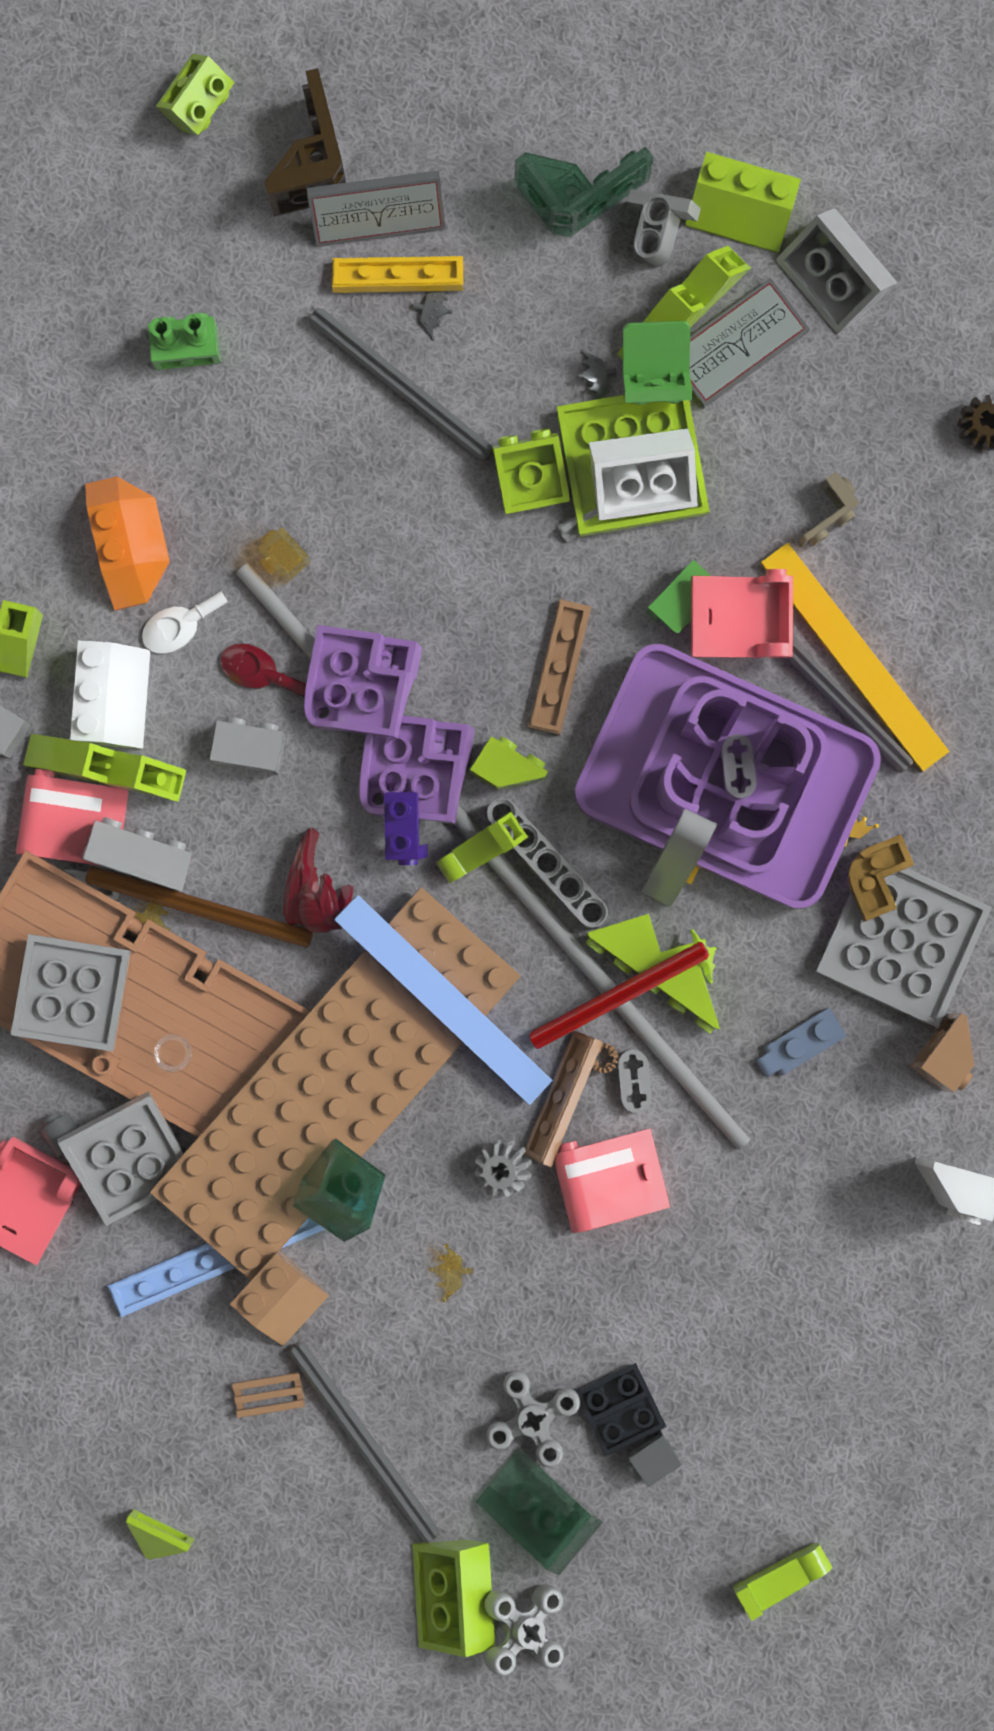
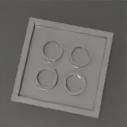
(70, 992)
(122, 1156)

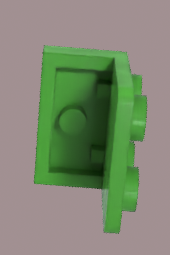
(656, 362)

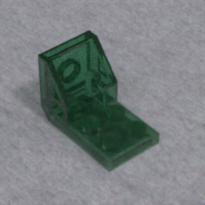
(565, 195)

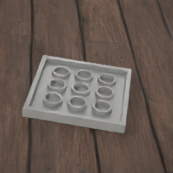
(909, 954)

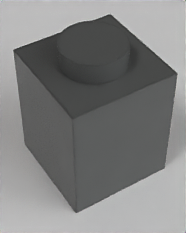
(652, 1460)

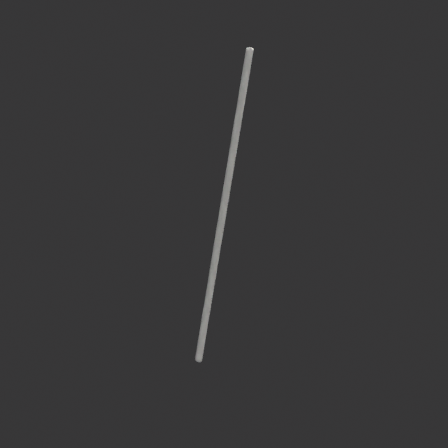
(537, 907)

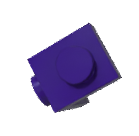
(402, 828)

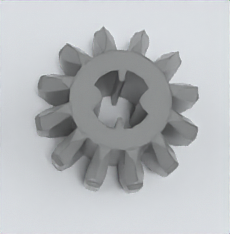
(491, 1171)

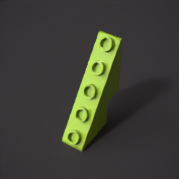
(701, 289)
(105, 766)
(637, 950)

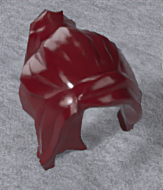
(304, 899)

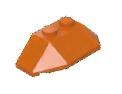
(127, 540)

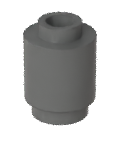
(54, 1128)

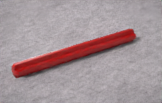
(619, 995)

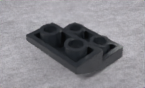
(621, 1409)

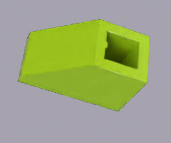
(18, 637)
(504, 767)

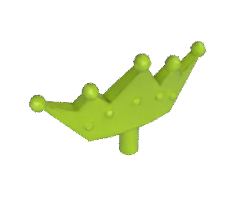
(707, 965)

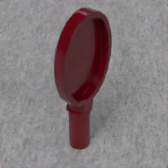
(256, 669)

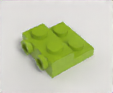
(530, 471)

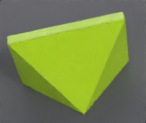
(155, 1537)

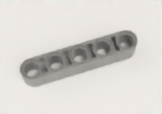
(678, 857)
(561, 873)

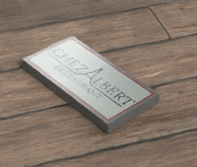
(376, 208)
(742, 341)

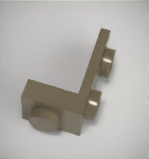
(841, 493)

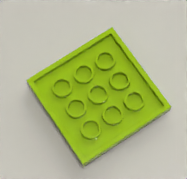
(615, 419)

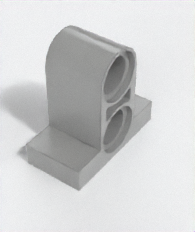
(663, 230)

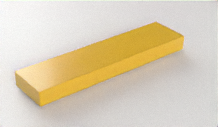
(397, 274)

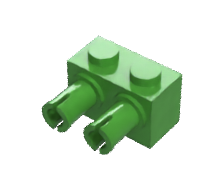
(184, 341)

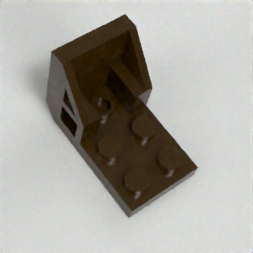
(297, 168)

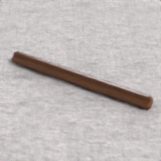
(198, 906)

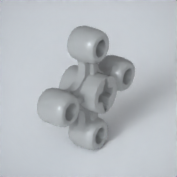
(538, 1433)
(501, 1607)

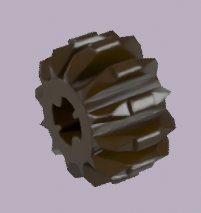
(971, 424)

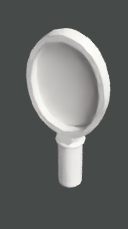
(176, 625)

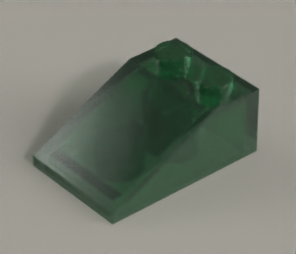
(539, 1512)

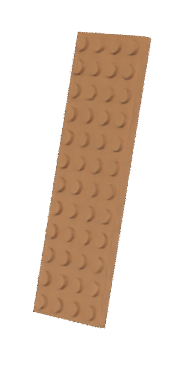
(331, 1078)

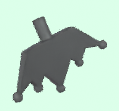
(432, 311)
(596, 374)

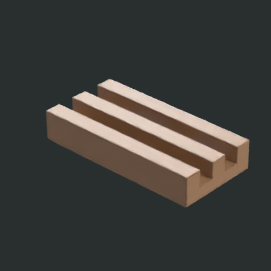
(240, 1399)

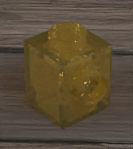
(282, 555)

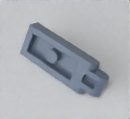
(801, 1044)

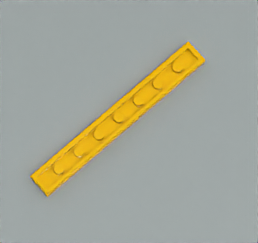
(858, 661)

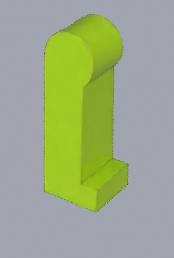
(481, 848)
(781, 1579)

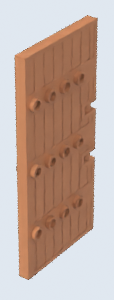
(227, 1020)

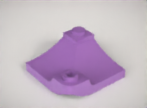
(360, 681)
(424, 759)

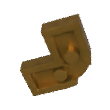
(868, 875)

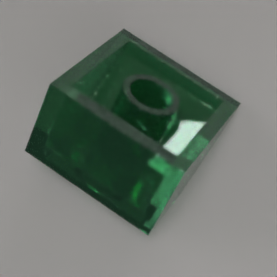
(340, 1191)

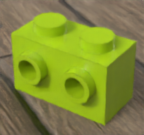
(195, 94)

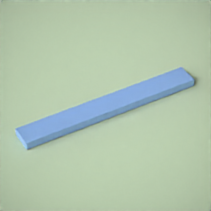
(443, 999)
(180, 1274)

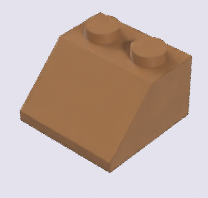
(947, 1055)
(279, 1298)

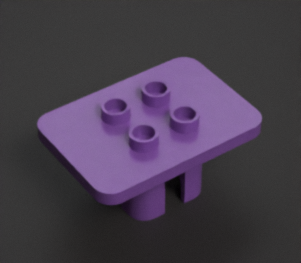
(665, 757)

